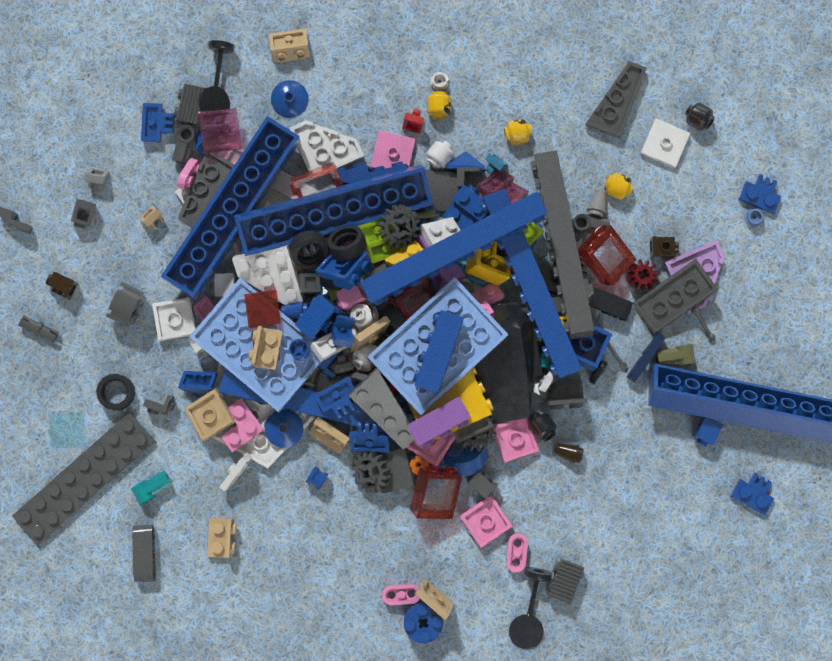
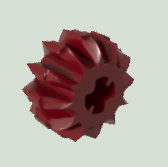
(647, 281)

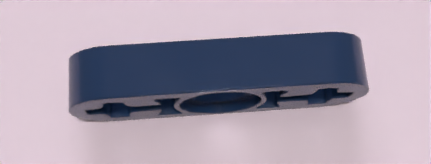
(647, 355)

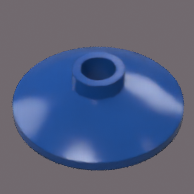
(291, 107)
(291, 435)

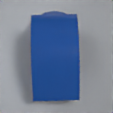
(466, 461)

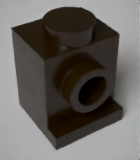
(658, 251)
(61, 284)

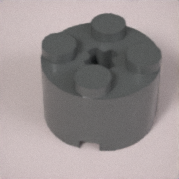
(125, 305)

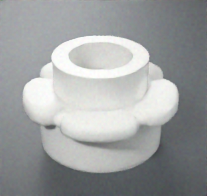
(439, 76)

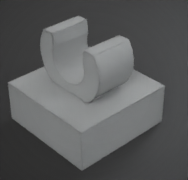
(96, 176)

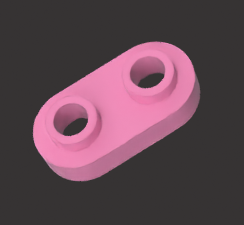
(188, 174)
(517, 553)
(401, 594)

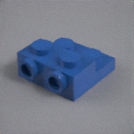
(466, 207)
(345, 273)

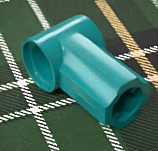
(148, 489)

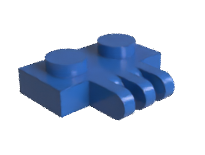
(155, 122)
(761, 194)
(336, 397)
(369, 439)
(753, 493)

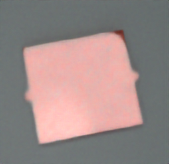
(262, 308)

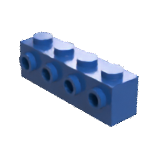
(439, 351)

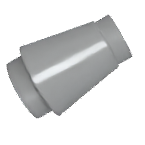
(597, 205)

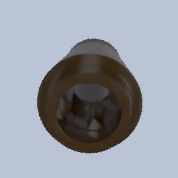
(569, 452)

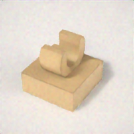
(150, 216)

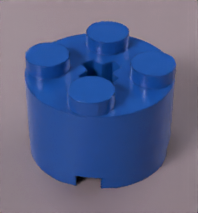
(425, 633)

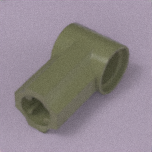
(679, 355)

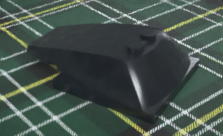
(511, 365)

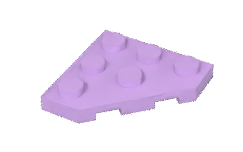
(710, 258)

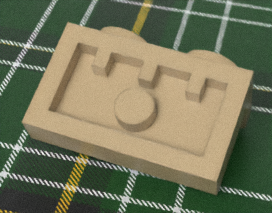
(289, 45)
(266, 348)
(329, 435)
(220, 537)

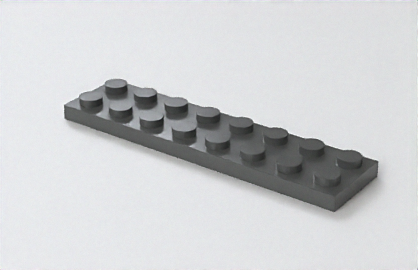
(83, 478)

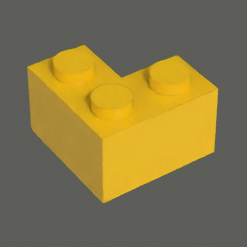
(488, 266)

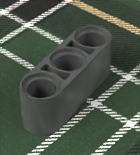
(143, 557)

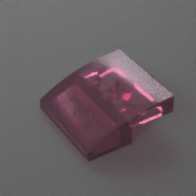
(219, 130)
(499, 181)

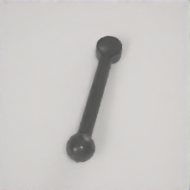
(696, 311)
(623, 365)

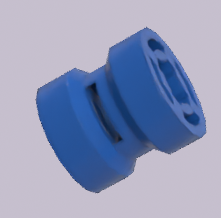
(299, 346)

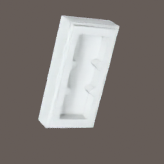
(235, 471)

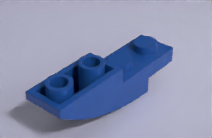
(361, 172)

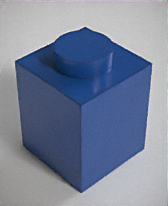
(707, 431)

